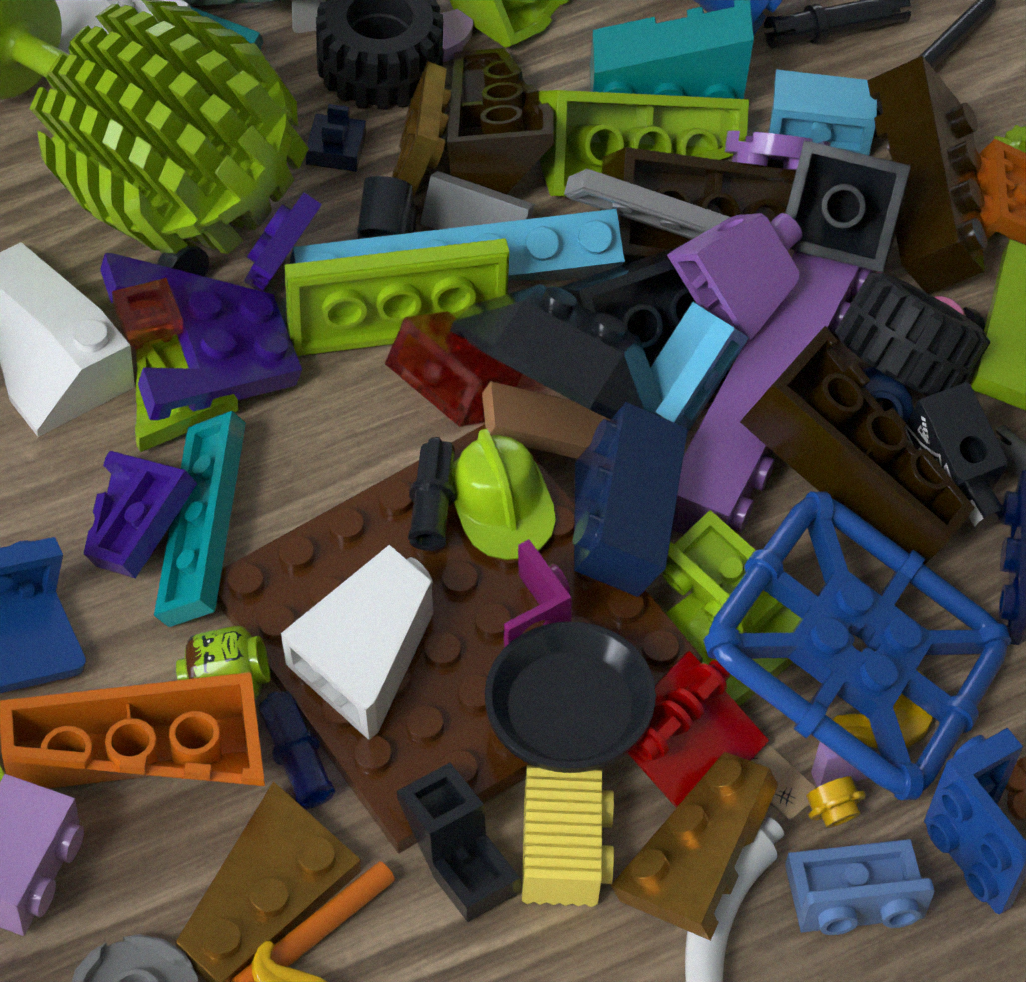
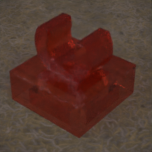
(147, 312)

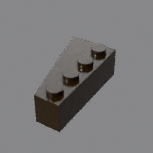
(933, 133)
(848, 446)

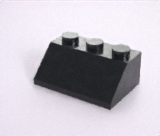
(642, 295)

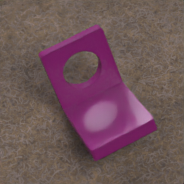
(548, 588)

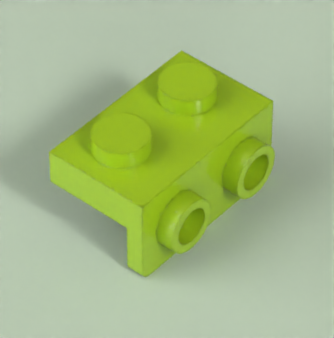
(710, 565)

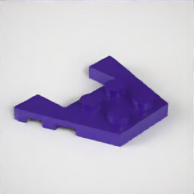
(228, 338)

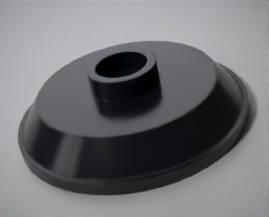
(570, 697)

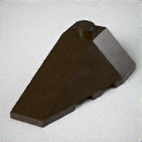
(495, 120)
(704, 182)

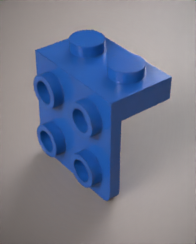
(34, 628)
(971, 825)

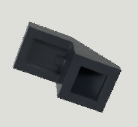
(454, 842)

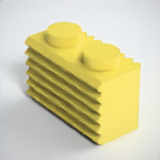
(564, 837)

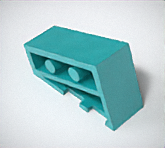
(676, 57)

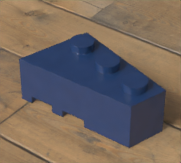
(627, 498)

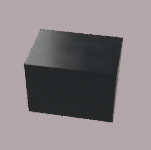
(847, 205)

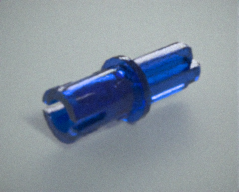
(296, 749)

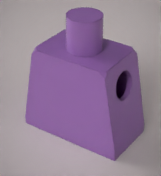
(741, 268)

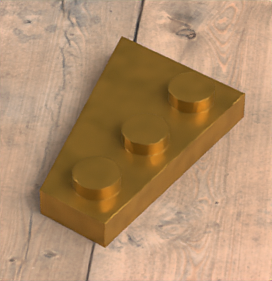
(424, 127)
(695, 850)
(266, 887)

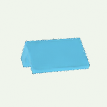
(824, 109)
(694, 364)

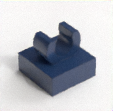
(336, 139)

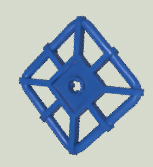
(863, 679)

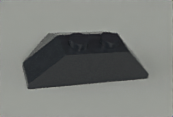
(563, 348)

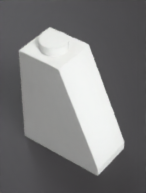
(363, 638)

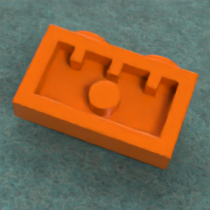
(1004, 190)

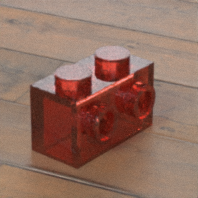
(446, 367)

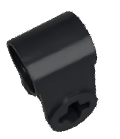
(386, 208)

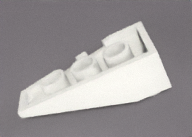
(55, 345)

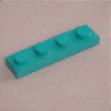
(201, 528)

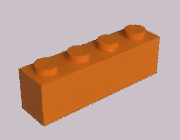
(136, 731)

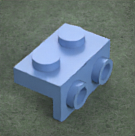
(858, 887)

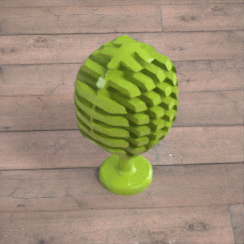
(157, 122)

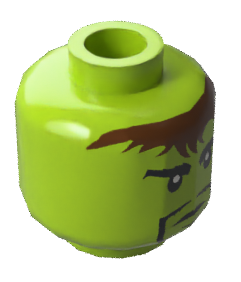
(225, 653)

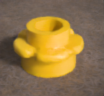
(835, 802)

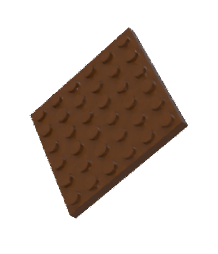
(441, 699)

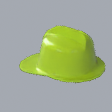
(501, 496)

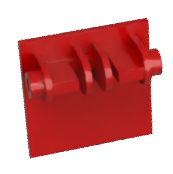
(693, 728)

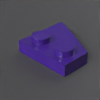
(279, 240)
(134, 512)

